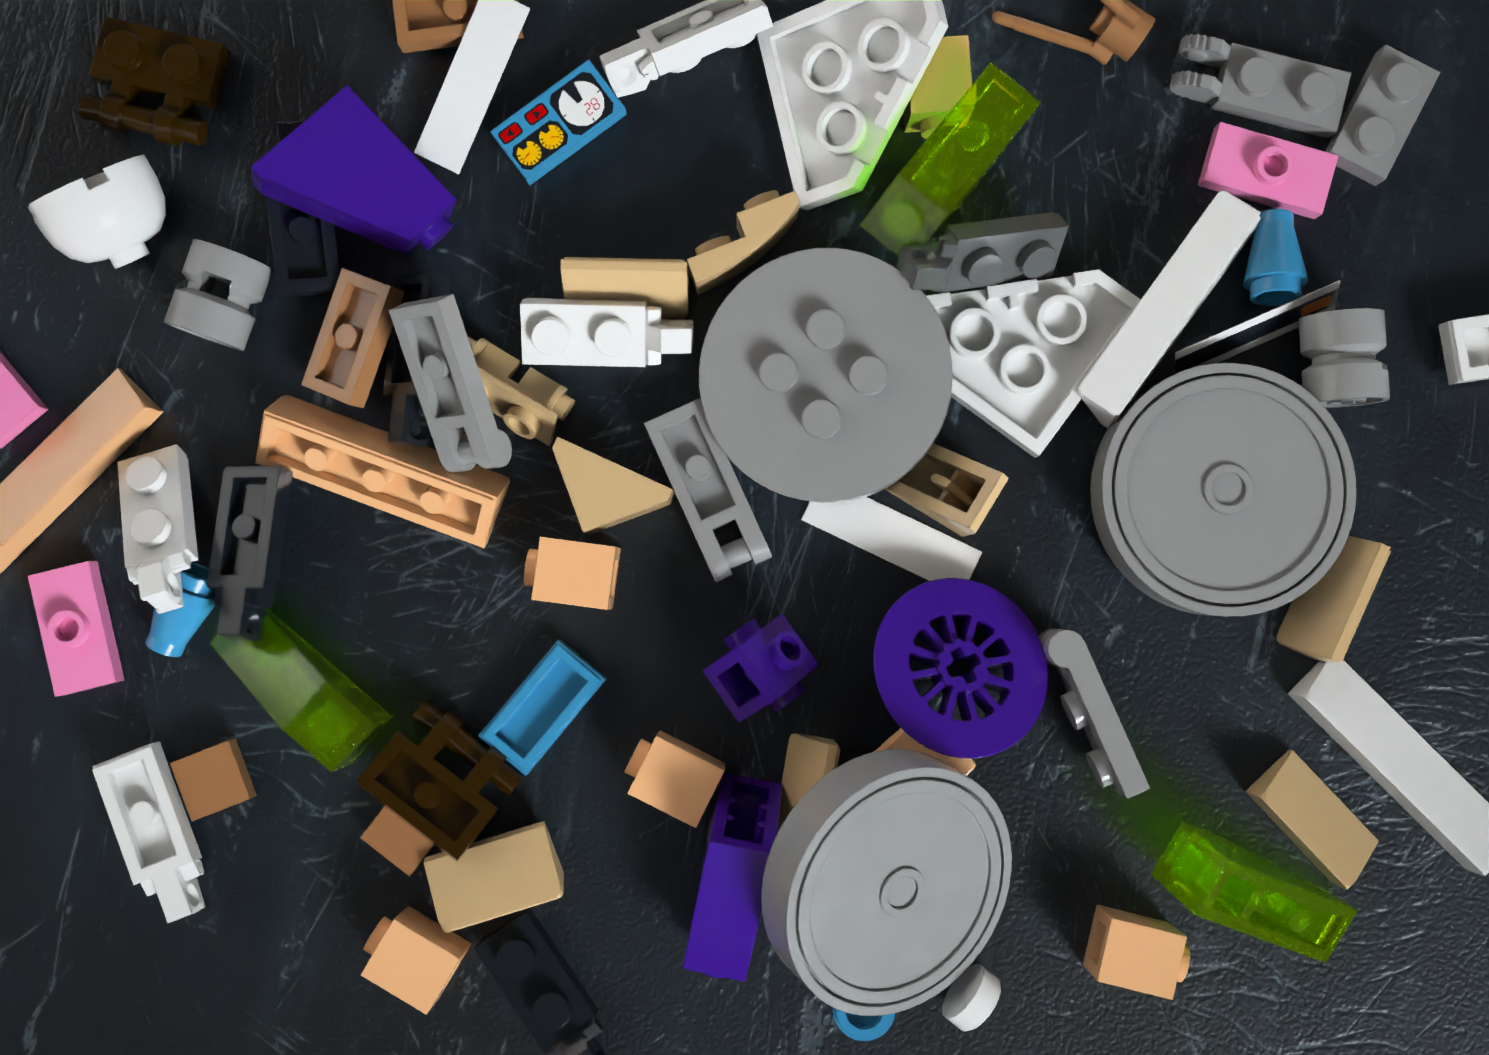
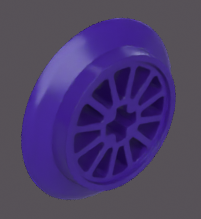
(1004, 626)

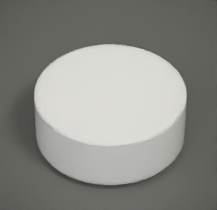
(971, 998)

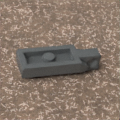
(986, 253)

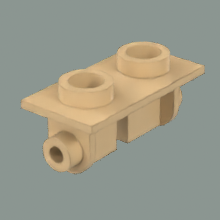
(526, 406)

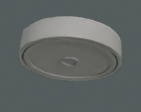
(826, 375)
(1224, 490)
(886, 881)

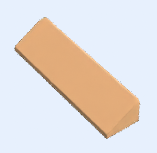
(71, 461)
(382, 474)

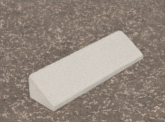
(1168, 306)
(1398, 760)

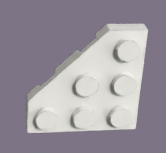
(843, 84)
(1029, 348)

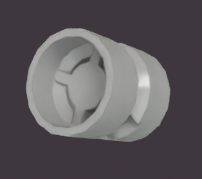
(210, 316)
(1344, 357)

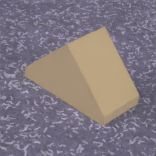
(951, 489)
(606, 491)

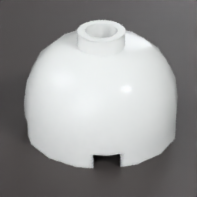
(104, 214)

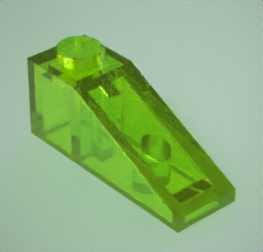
(951, 161)
(305, 693)
(1251, 894)

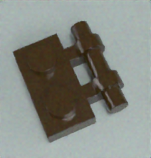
(158, 64)
(427, 793)

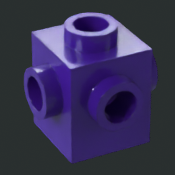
(771, 660)

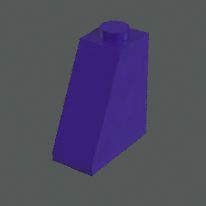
(357, 177)
(732, 877)

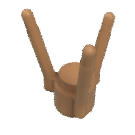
(1119, 28)

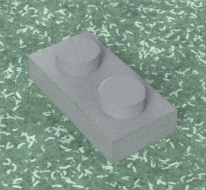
(1381, 114)

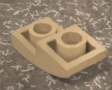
(760, 229)

